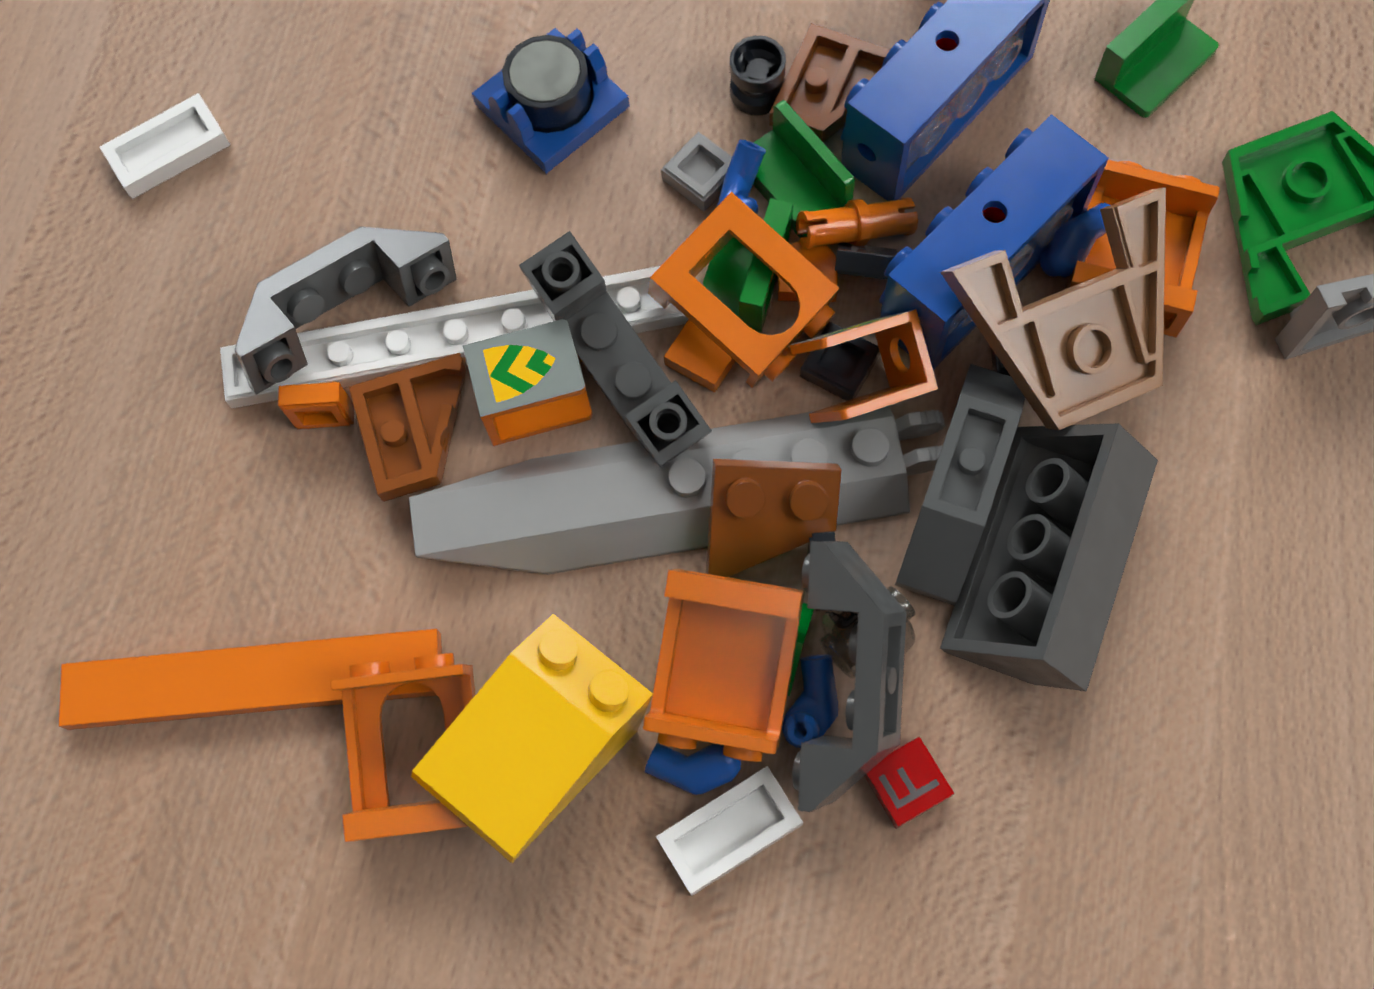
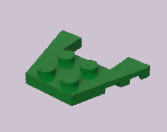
(1290, 193)

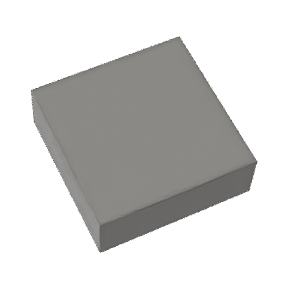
(698, 171)

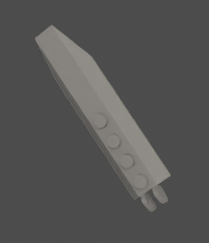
(624, 507)

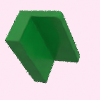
(1154, 56)
(800, 167)
(744, 280)

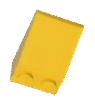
(533, 737)

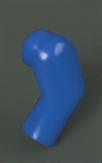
(742, 173)
(1073, 242)
(817, 704)
(693, 773)

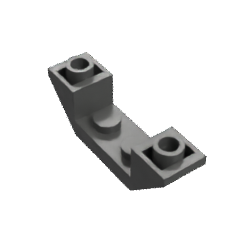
(408, 261)
(613, 352)
(962, 486)
(832, 764)

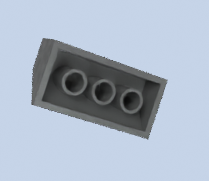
(1052, 554)

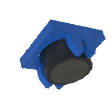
(546, 96)

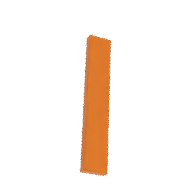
(231, 679)

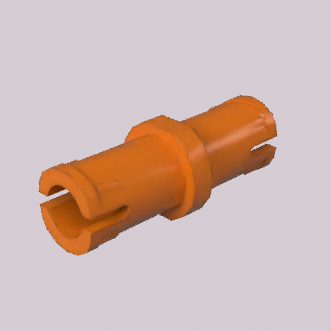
(856, 223)

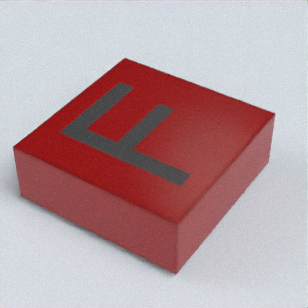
(908, 782)

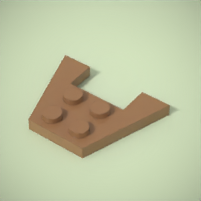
(1086, 342)

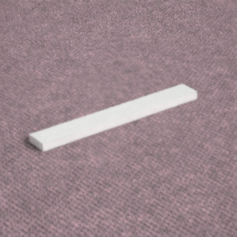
(401, 341)

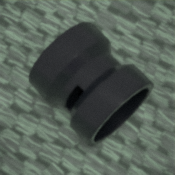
(756, 74)

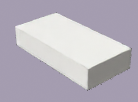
(164, 146)
(729, 830)

